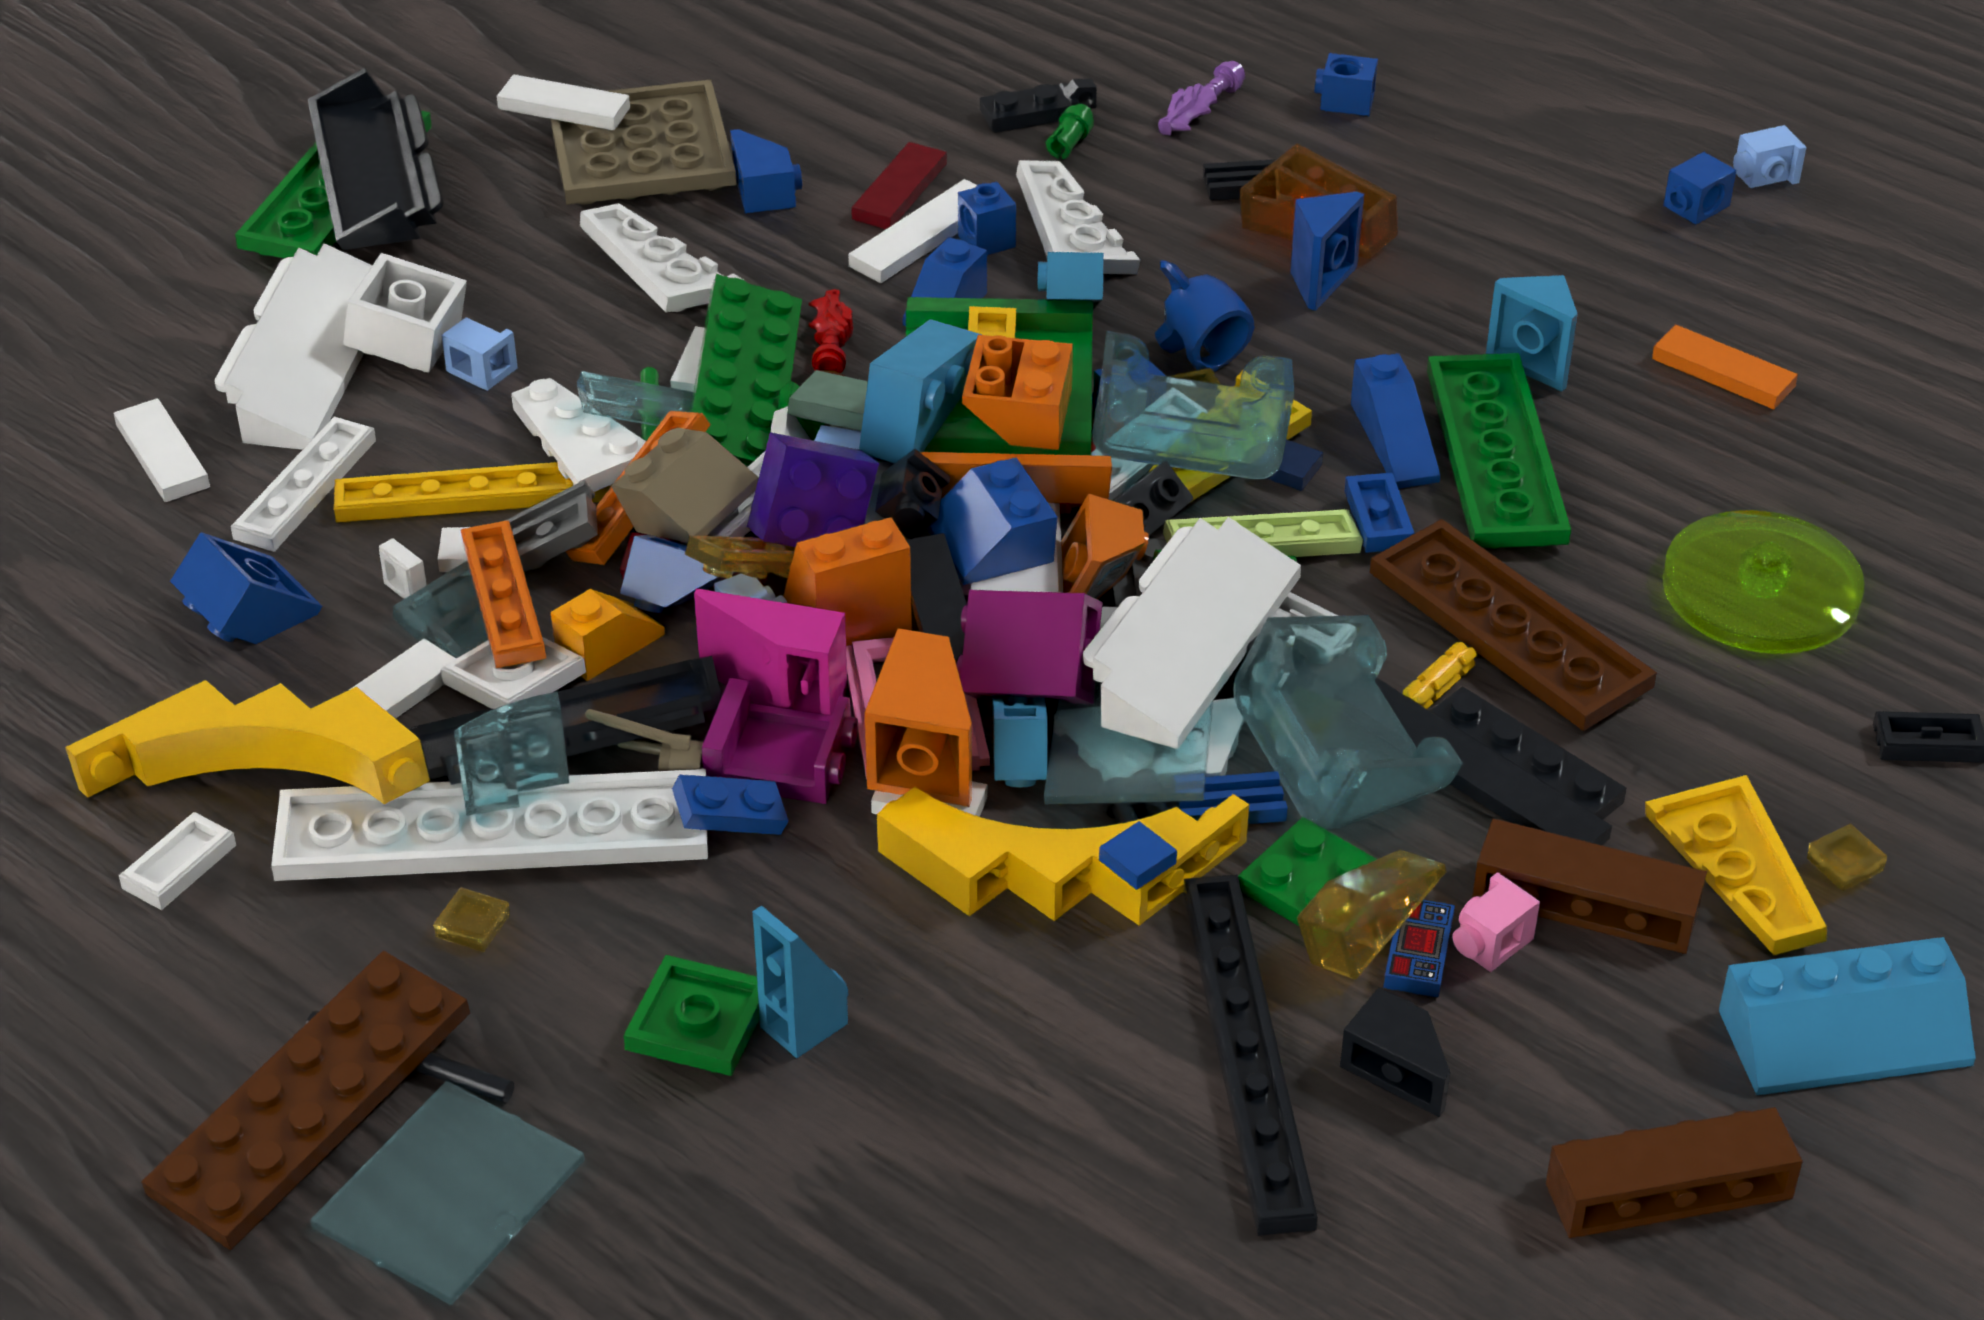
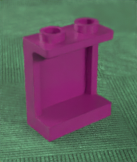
(1028, 645)
(779, 744)

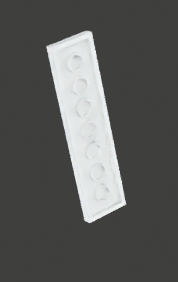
(427, 829)

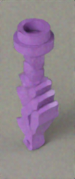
(1197, 99)

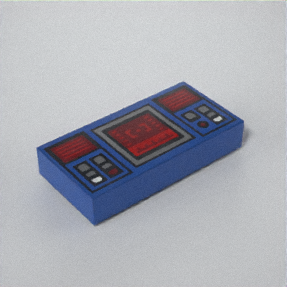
(1420, 950)

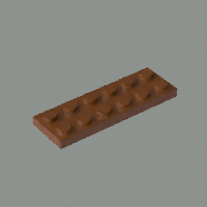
(1513, 624)
(305, 1099)

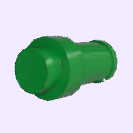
(1073, 126)

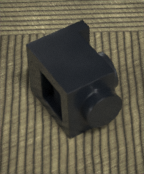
(911, 493)

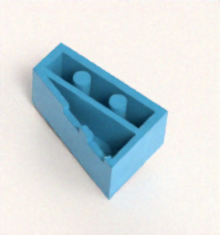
(914, 389)

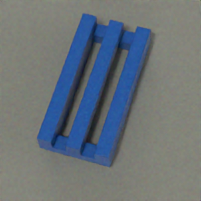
(1251, 788)

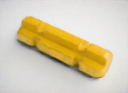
(1441, 675)

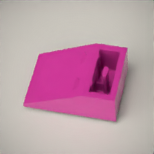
(782, 648)

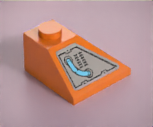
(1101, 546)

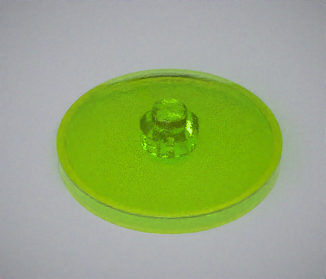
(1763, 581)

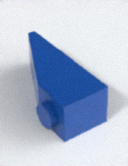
(1394, 419)

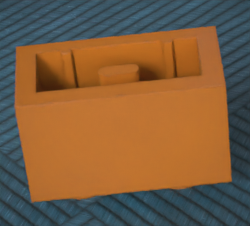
(1020, 388)

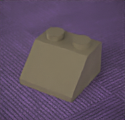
(683, 486)

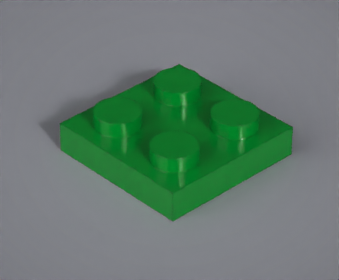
(1298, 868)
(695, 1016)

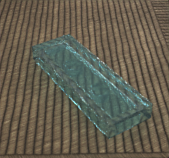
(629, 399)

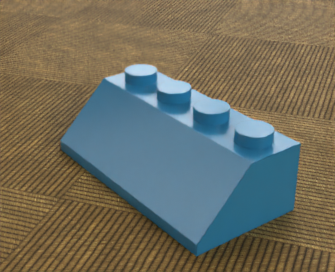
(1848, 1015)

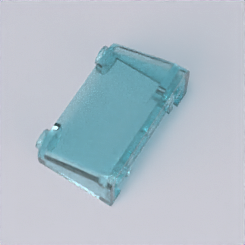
(1192, 421)
(1329, 726)

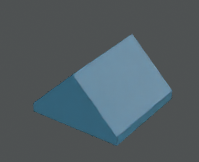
(1536, 321)

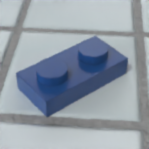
(1378, 510)
(729, 804)

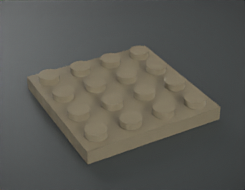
(661, 146)

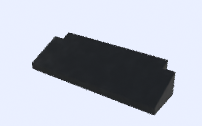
(373, 162)
(656, 697)

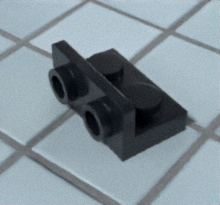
(1158, 495)

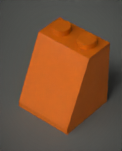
(856, 573)
(919, 722)

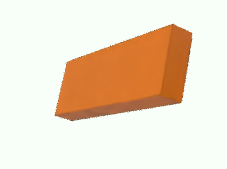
(1724, 366)

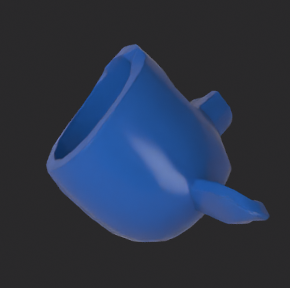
(1206, 315)

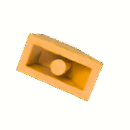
(602, 630)

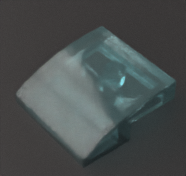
(445, 613)
(511, 753)

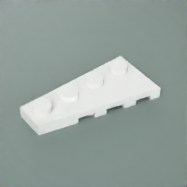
(1068, 221)
(652, 261)
(582, 443)

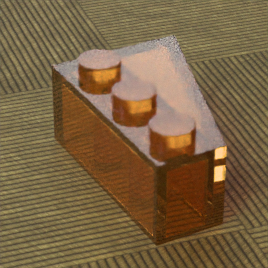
(1300, 173)

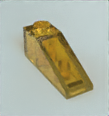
(1364, 909)

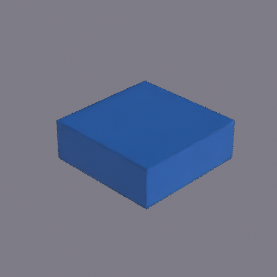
(1137, 855)

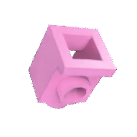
(1496, 923)

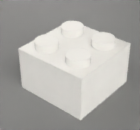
(403, 312)

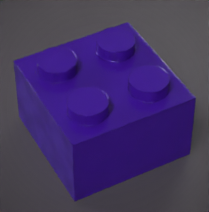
(809, 490)

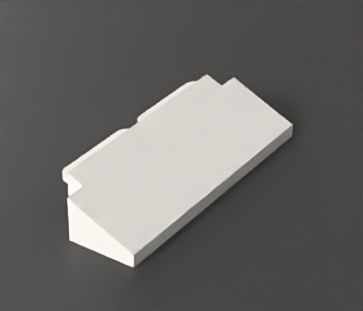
(293, 362)
(1188, 630)

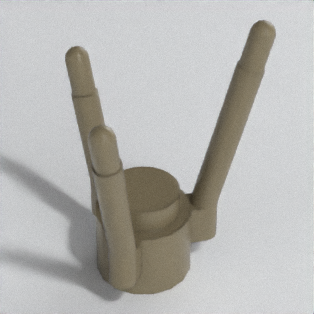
(674, 753)

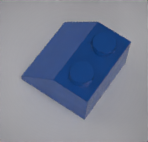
(996, 522)
(241, 591)

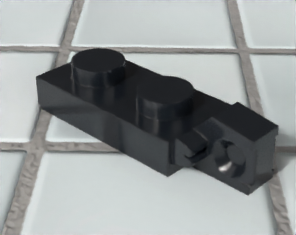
(1036, 105)

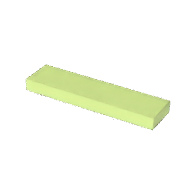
(1292, 533)

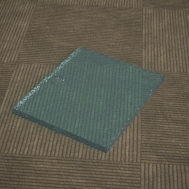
(1114, 767)
(448, 1192)

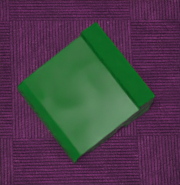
(1035, 320)

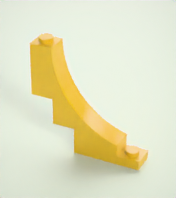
(273, 730)
(1051, 869)

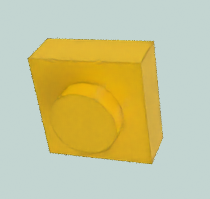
(992, 321)

